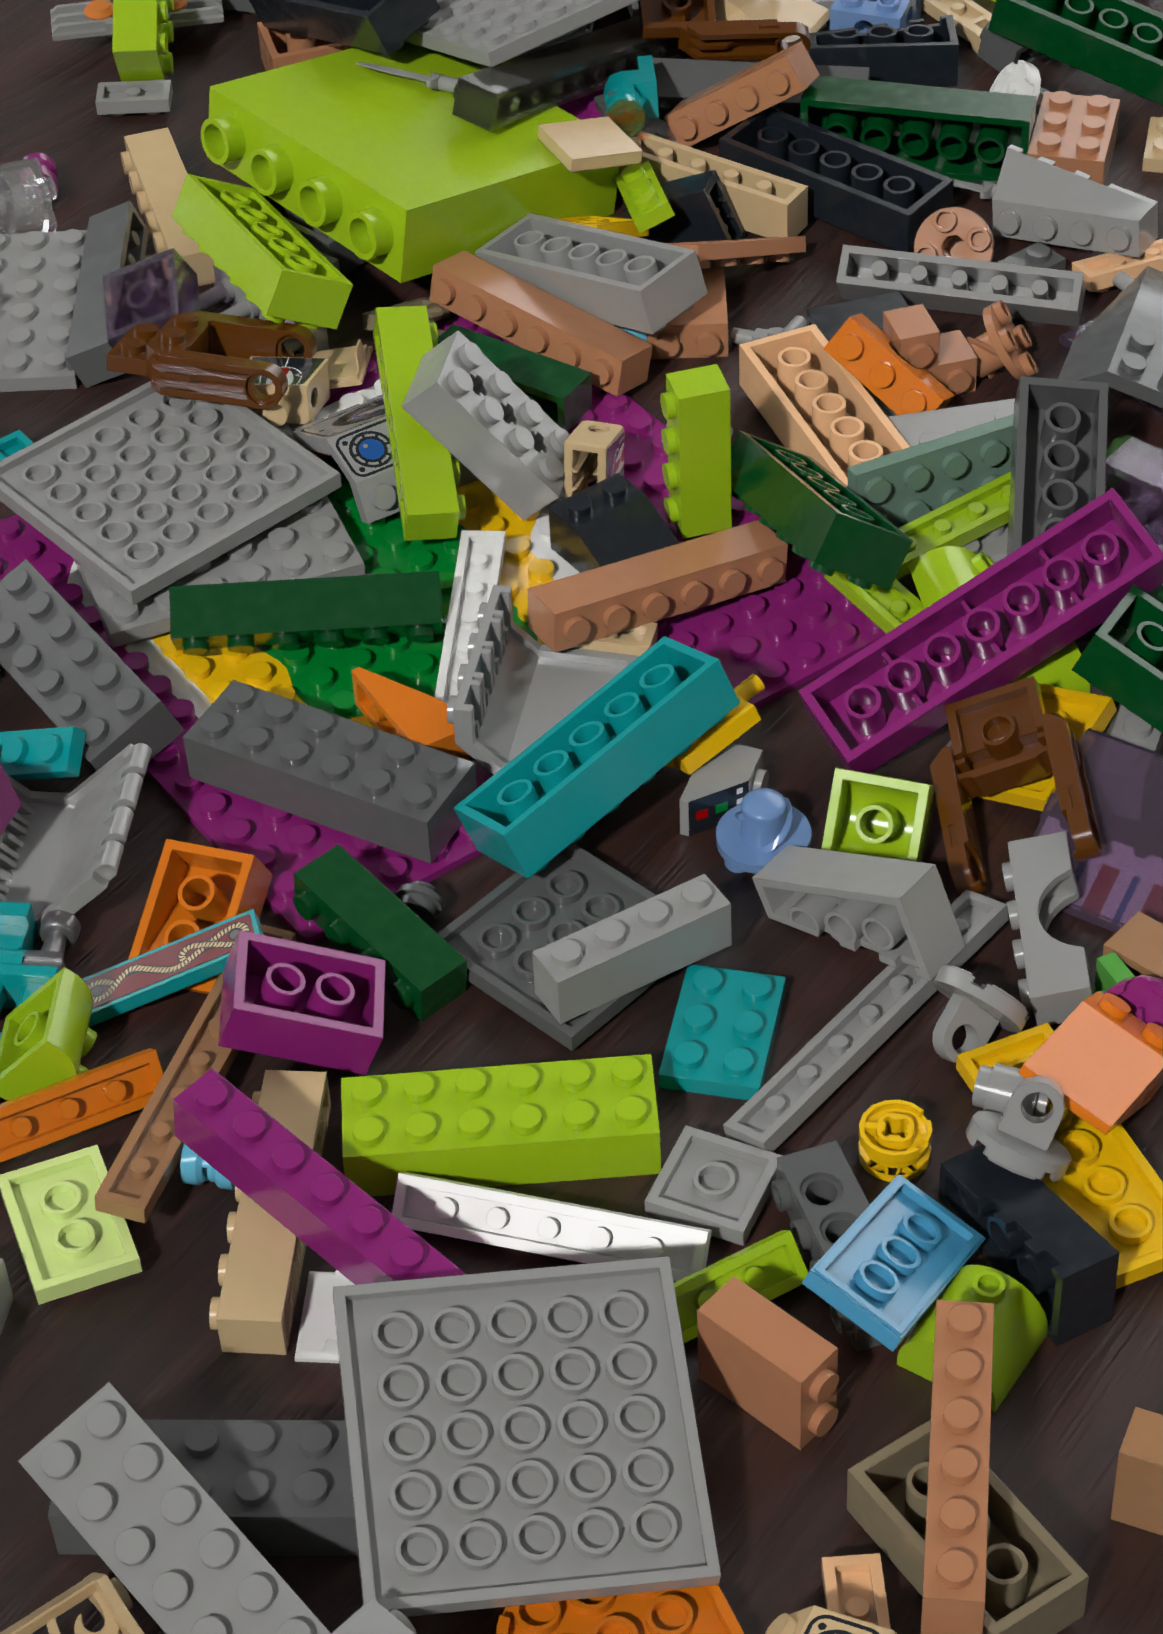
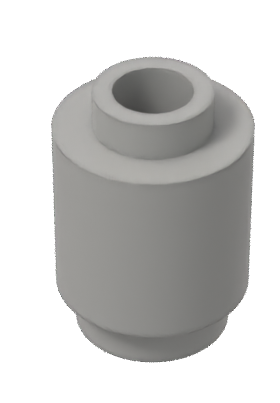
(995, 1086)

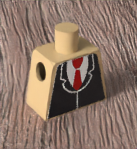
(306, 390)
(592, 454)

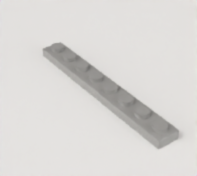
(853, 1036)

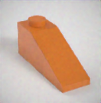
(404, 712)

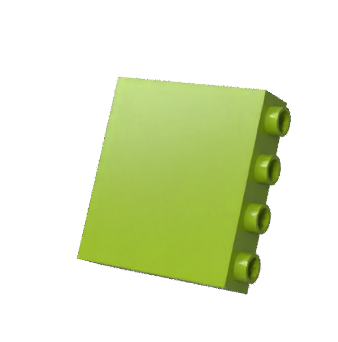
(387, 160)

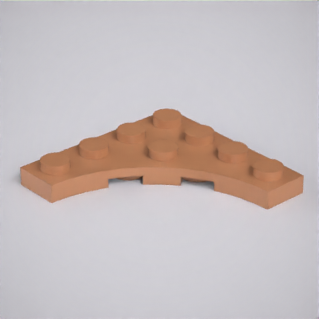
(748, 250)

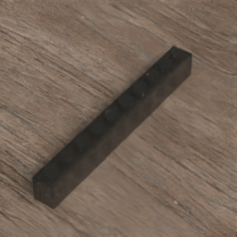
(555, 74)

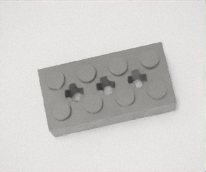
(488, 424)

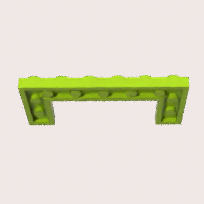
(948, 525)

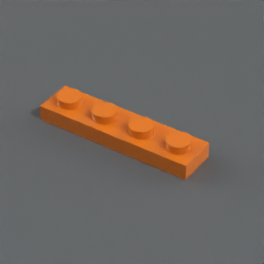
(78, 1103)

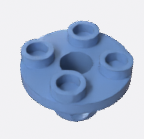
(759, 829)

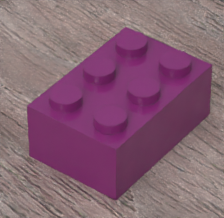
(302, 1002)

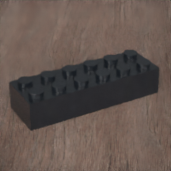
(356, 23)
(845, 179)

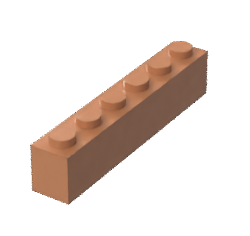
(540, 322)
(656, 585)
(958, 1469)

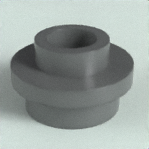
(421, 899)

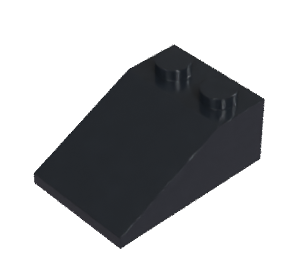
(606, 525)

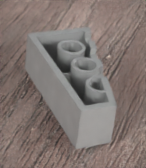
(865, 903)

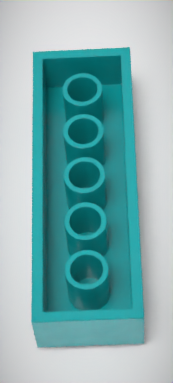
(597, 756)

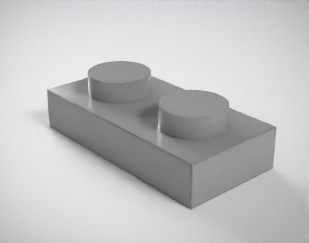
(134, 97)

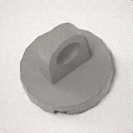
(974, 1007)
(1021, 1140)

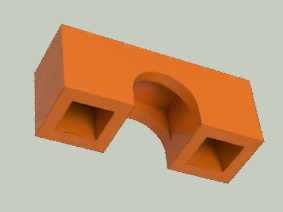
(871, 360)

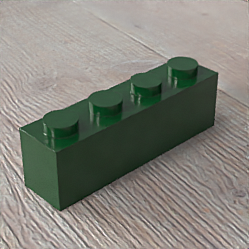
(557, 387)
(373, 922)

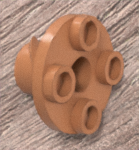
(955, 234)
(1002, 345)

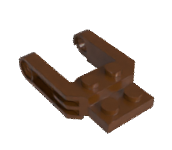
(707, 39)
(209, 356)
(997, 745)

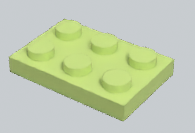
(60, 1231)

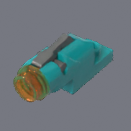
(630, 97)

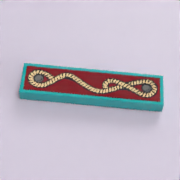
(166, 968)

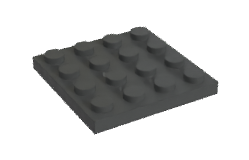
(531, 913)

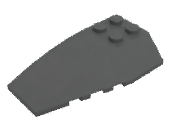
(1125, 342)

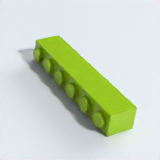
(421, 464)

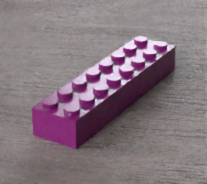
(983, 633)

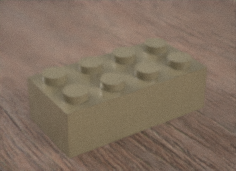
(1028, 1574)

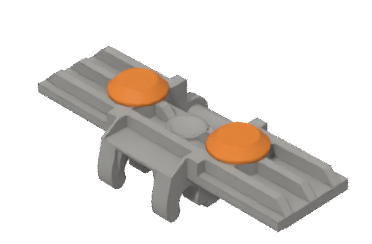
(96, 17)

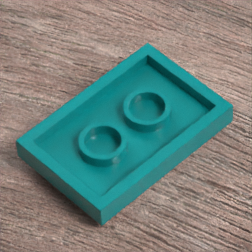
(722, 1032)

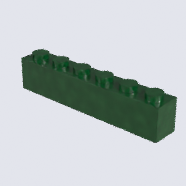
(306, 612)

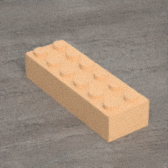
(815, 401)

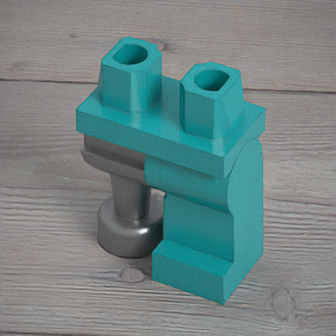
(21, 966)

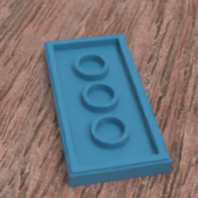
(894, 1262)

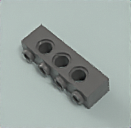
(822, 1204)

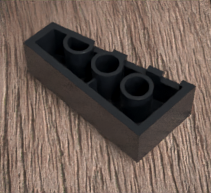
(901, 55)
(1034, 1241)

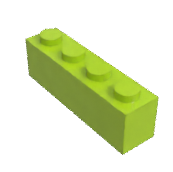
(697, 451)

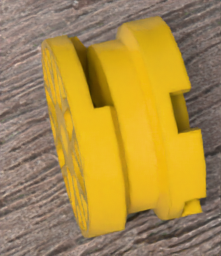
(894, 1137)

